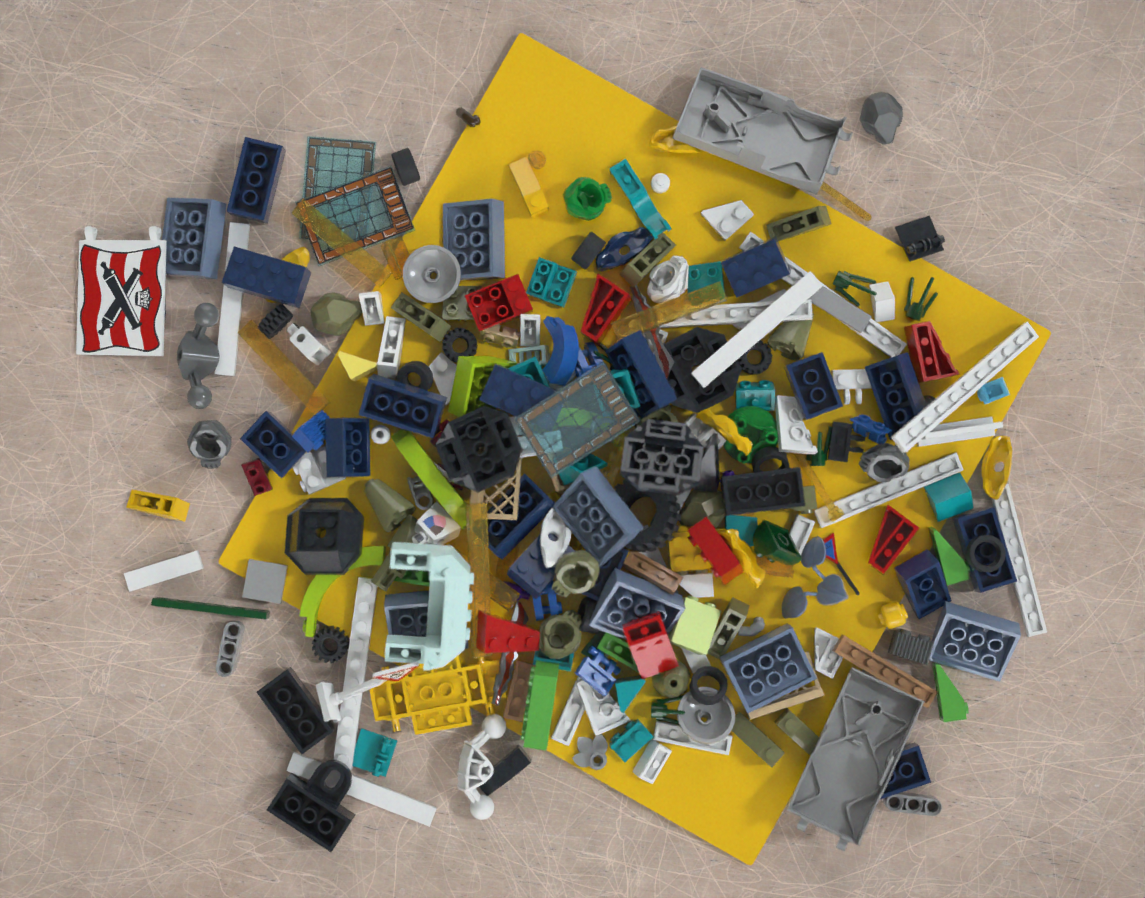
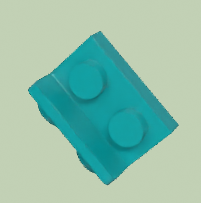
(756, 394)
(630, 740)

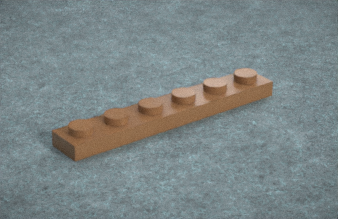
(883, 670)

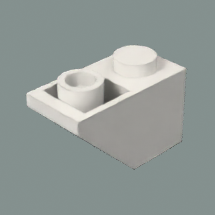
(698, 584)

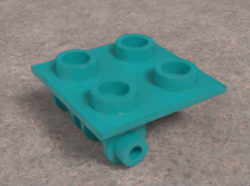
(704, 275)
(374, 752)

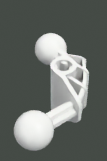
(476, 769)

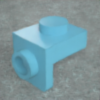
(993, 391)

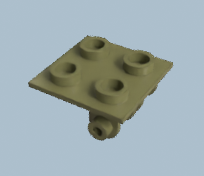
(456, 305)

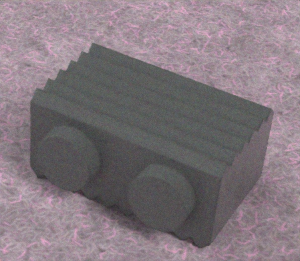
(911, 647)

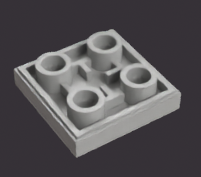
(265, 581)

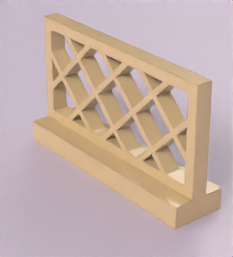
(479, 497)
(790, 699)

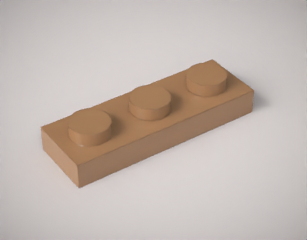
(652, 572)
(518, 692)

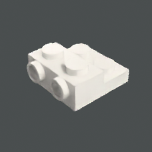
(313, 471)

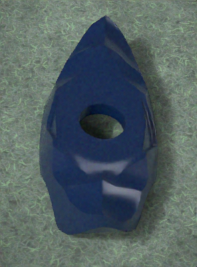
(611, 257)

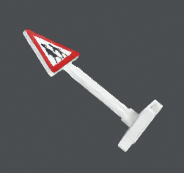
(329, 699)

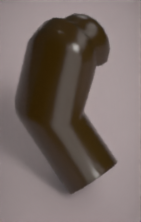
(470, 120)

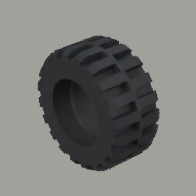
(664, 522)

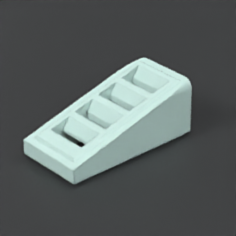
(543, 348)

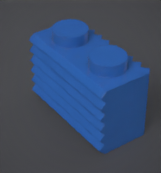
(312, 432)

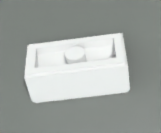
(652, 761)

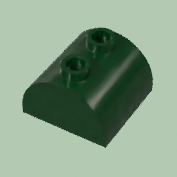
(775, 544)

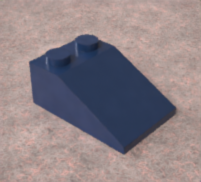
(273, 443)
(923, 583)

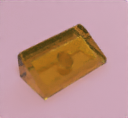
(396, 255)
(504, 565)

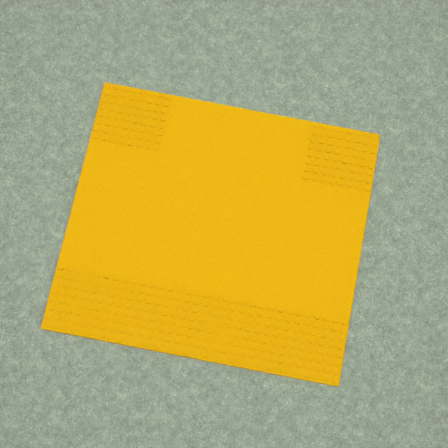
(583, 132)

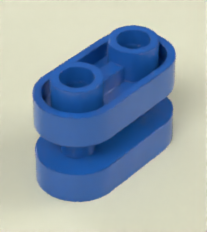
(594, 360)
(553, 608)

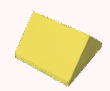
(357, 367)

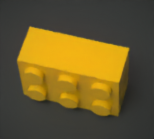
(683, 554)

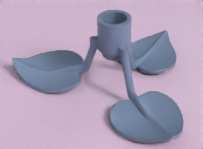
(829, 591)

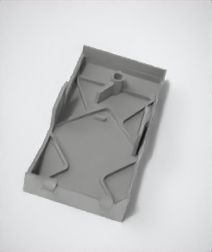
(760, 130)
(854, 757)

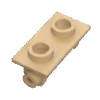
(507, 338)

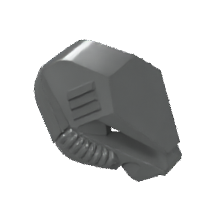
(881, 116)
(209, 443)
(884, 462)

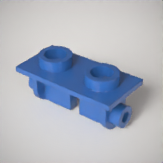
(864, 425)

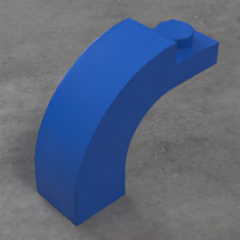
(564, 353)

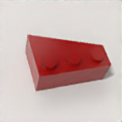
(604, 307)
(927, 353)
(891, 539)
(714, 551)
(504, 635)

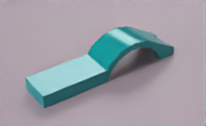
(639, 198)

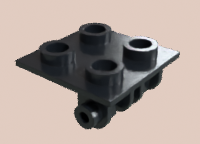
(920, 238)

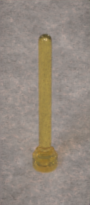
(845, 201)
(834, 511)

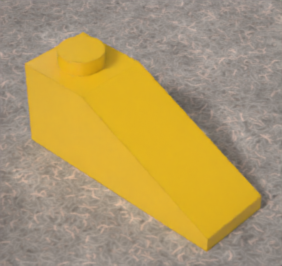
(529, 187)
(158, 505)

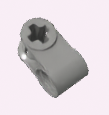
(418, 491)

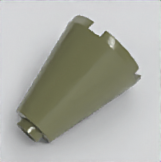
(791, 338)
(387, 504)
(662, 681)

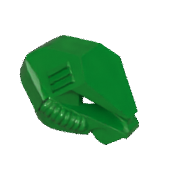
(586, 198)

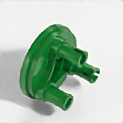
(757, 426)

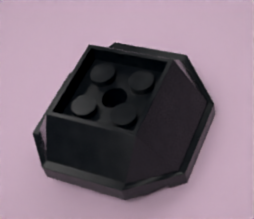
(691, 350)
(464, 438)
(666, 443)
(339, 546)

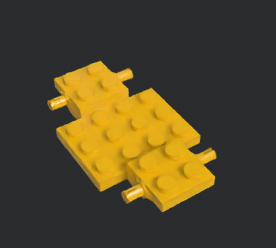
(437, 696)

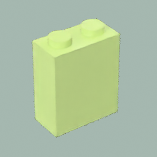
(695, 626)

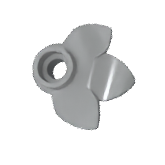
(589, 749)

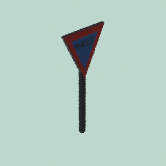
(831, 554)

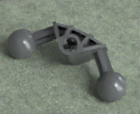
(199, 355)

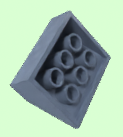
(193, 236)
(476, 237)
(597, 515)
(631, 598)
(408, 614)
(974, 641)
(768, 667)

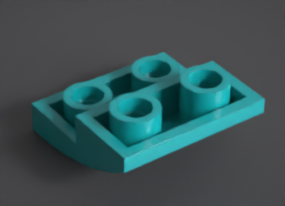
(551, 282)

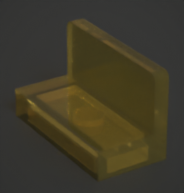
(775, 568)

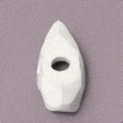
(553, 550)

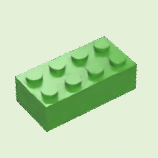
(539, 705)

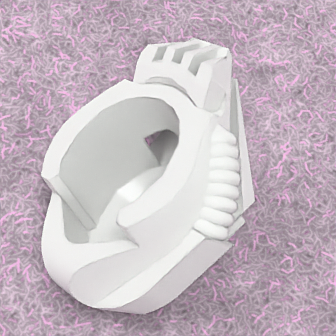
(667, 285)

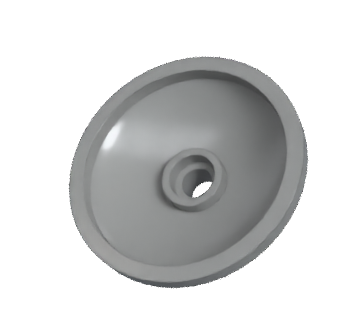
(421, 265)
(719, 717)

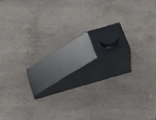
(710, 467)
(506, 769)

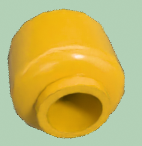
(893, 615)

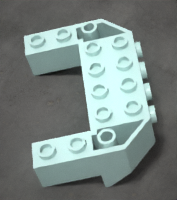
(446, 605)

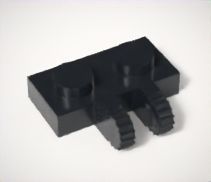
(840, 442)

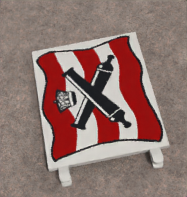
(121, 295)

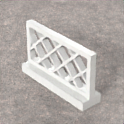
(960, 431)

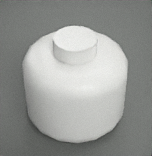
(660, 183)
(380, 434)

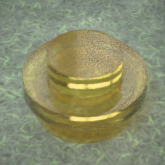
(537, 159)

